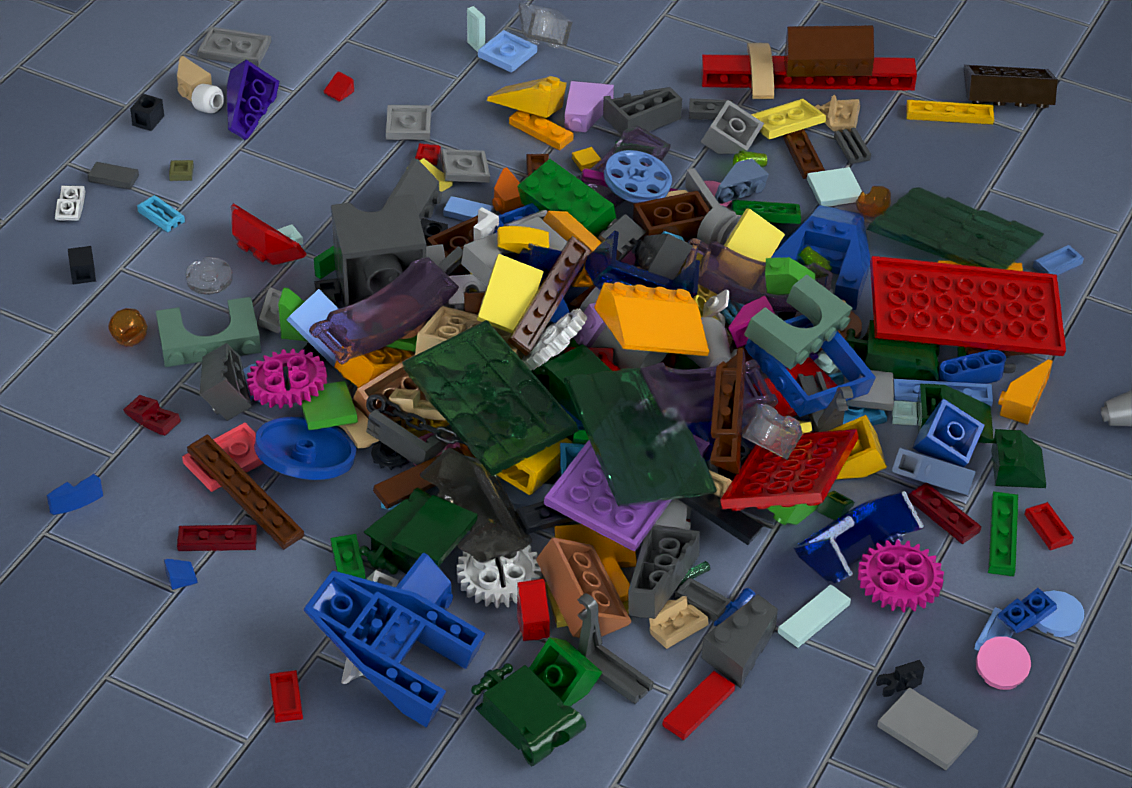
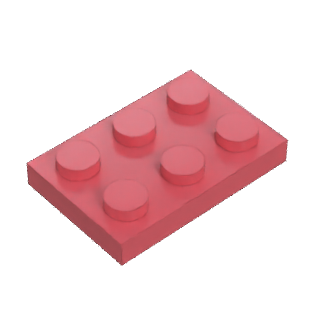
(238, 445)

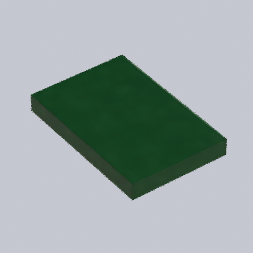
(435, 530)

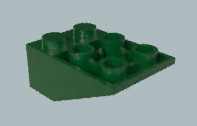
(931, 395)

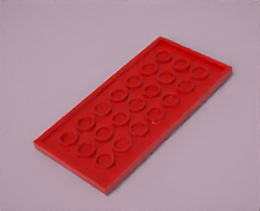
(966, 306)

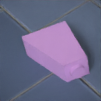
(585, 104)

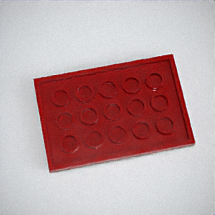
(800, 479)

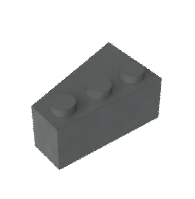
(648, 110)
(629, 235)
(662, 254)
(224, 382)
(740, 639)

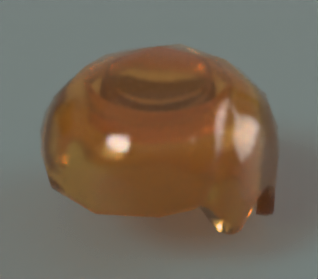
(874, 202)
(128, 327)

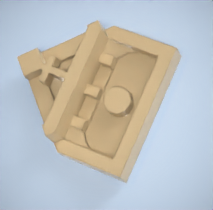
(840, 113)
(677, 622)

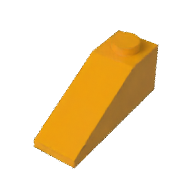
(1024, 393)

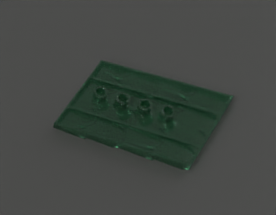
(955, 230)
(489, 397)
(636, 445)

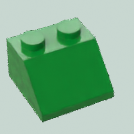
(565, 670)

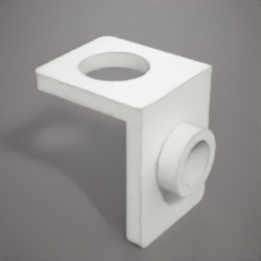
(716, 305)

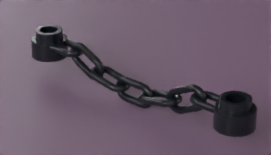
(371, 406)

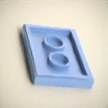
(311, 311)

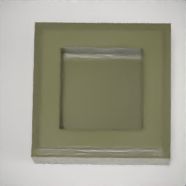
(181, 170)

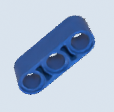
(974, 368)

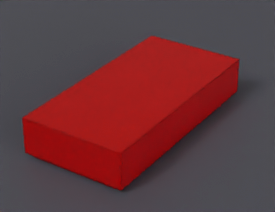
(1049, 526)
(286, 696)

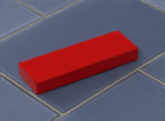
(698, 705)

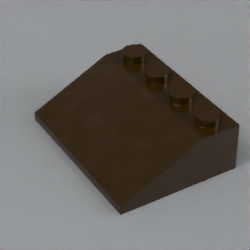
(1010, 85)

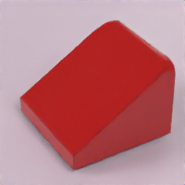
(340, 86)

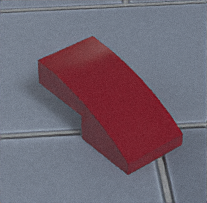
(150, 415)

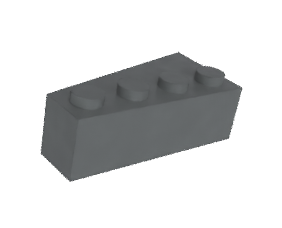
(660, 568)

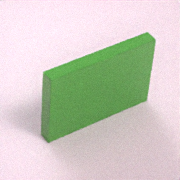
(330, 408)

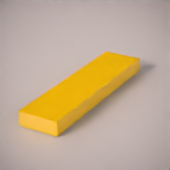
(949, 112)

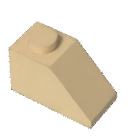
(190, 76)

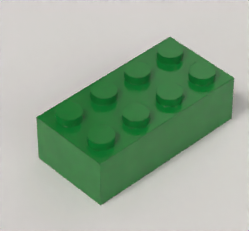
(558, 190)

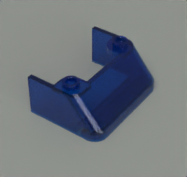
(604, 268)
(852, 534)

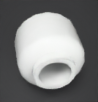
(207, 98)

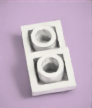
(70, 203)

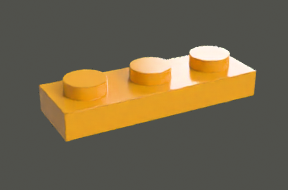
(541, 129)

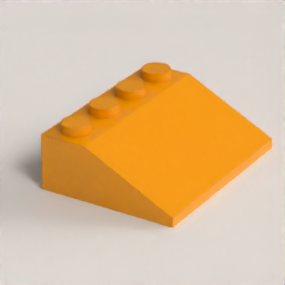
(652, 318)

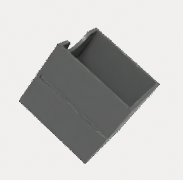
(374, 246)

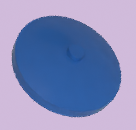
(304, 453)

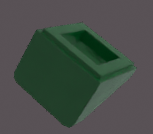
(835, 505)

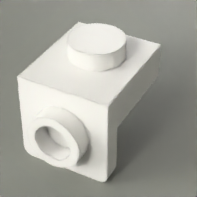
(486, 224)

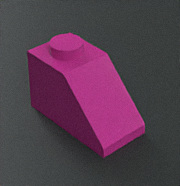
(742, 319)

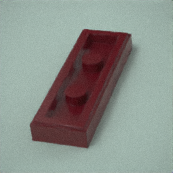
(944, 513)
(217, 537)

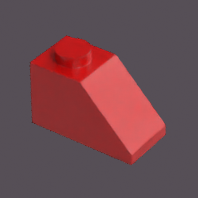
(533, 610)

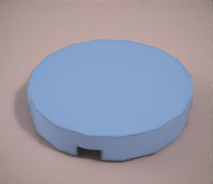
(1066, 618)

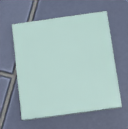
(834, 186)

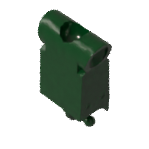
(901, 358)
(576, 361)
(385, 531)
(527, 712)

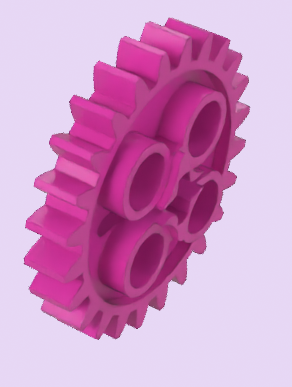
(268, 382)
(900, 575)

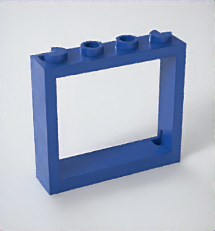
(838, 351)

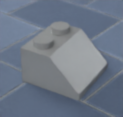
(732, 130)

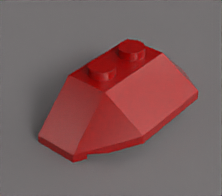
(263, 239)

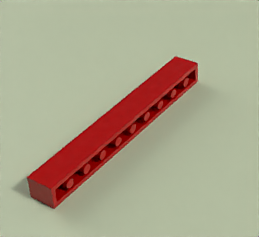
(735, 72)

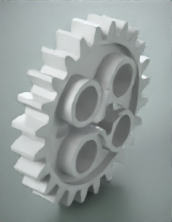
(555, 338)
(483, 581)

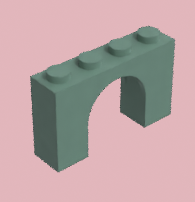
(794, 344)
(182, 347)

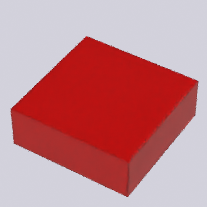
(429, 152)

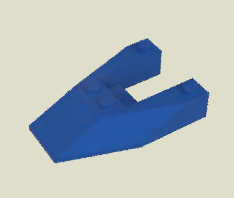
(841, 240)
(378, 628)

